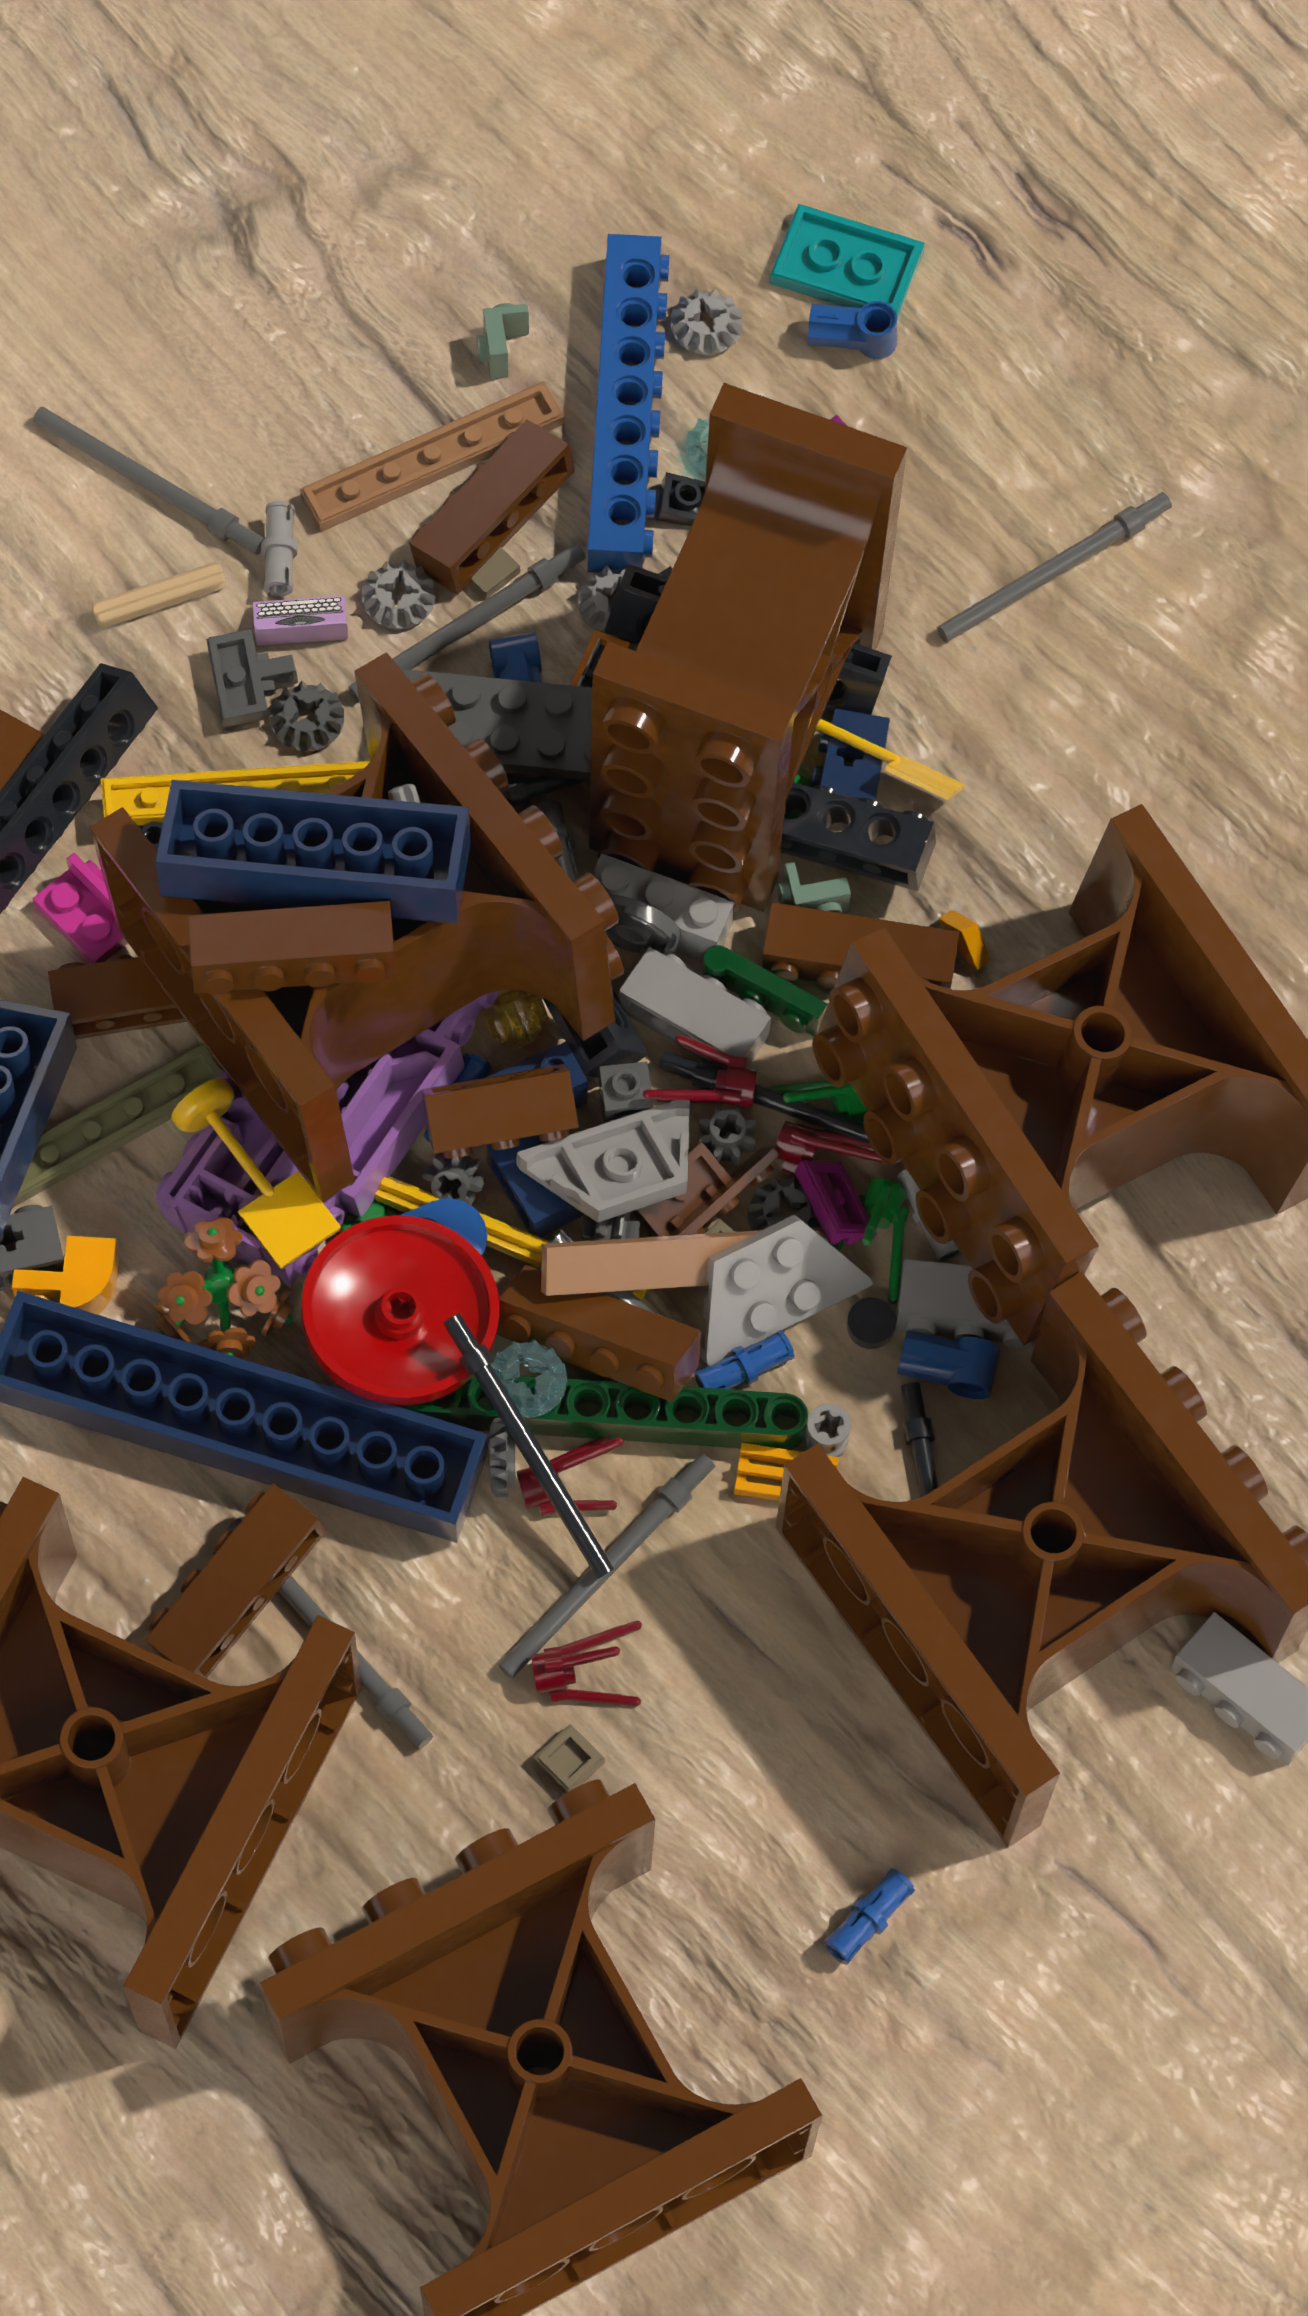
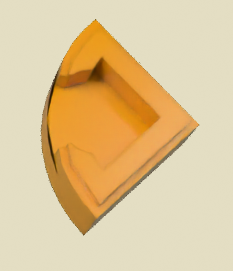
(970, 941)

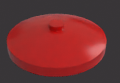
(381, 1303)

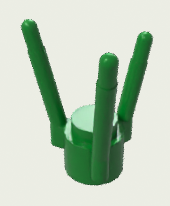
(842, 1099)
(885, 1206)

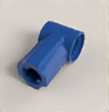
(850, 328)
(516, 657)
(962, 1365)

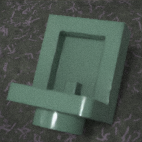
(498, 324)
(825, 895)

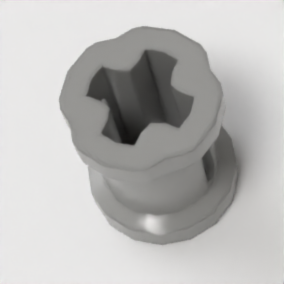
(836, 1420)

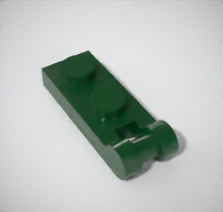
(750, 981)

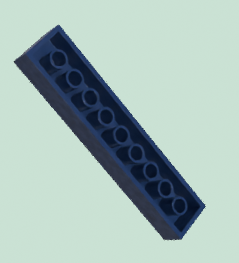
(239, 1416)

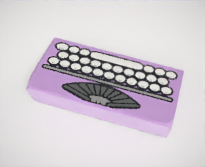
(300, 620)

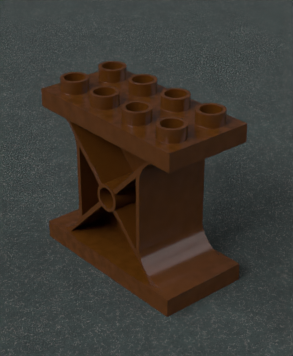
(743, 647)
(515, 930)
(1072, 1072)
(1050, 1552)
(146, 1771)
(514, 1979)

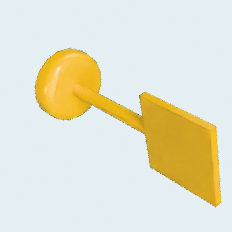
(899, 766)
(284, 1218)

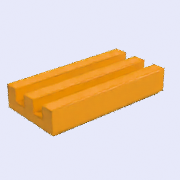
(763, 1454)

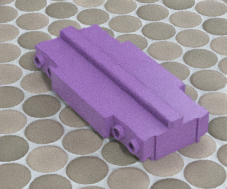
(380, 1119)

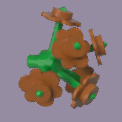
(246, 1287)

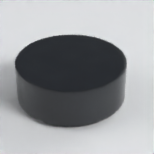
(871, 1323)

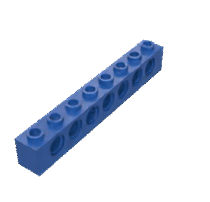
(628, 262)

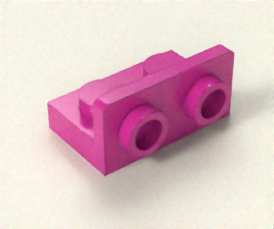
(82, 910)

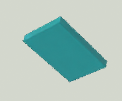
(845, 260)

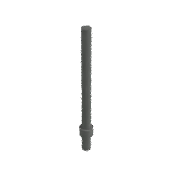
(219, 522)
(1125, 523)
(539, 576)
(672, 1497)
(390, 1702)

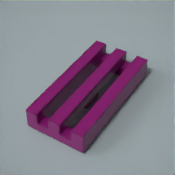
(831, 1203)

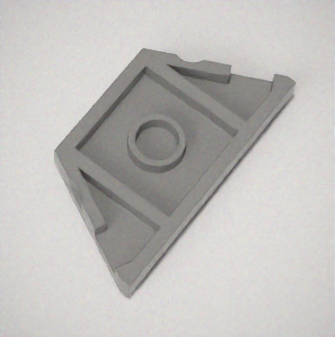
(617, 1163)
(772, 1285)

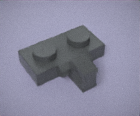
(246, 677)

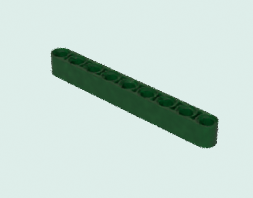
(658, 1427)

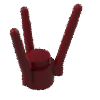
(732, 1085)
(801, 1143)
(534, 1493)
(556, 1669)

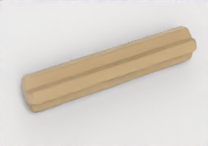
(159, 595)

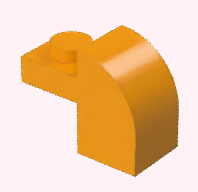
(86, 1278)

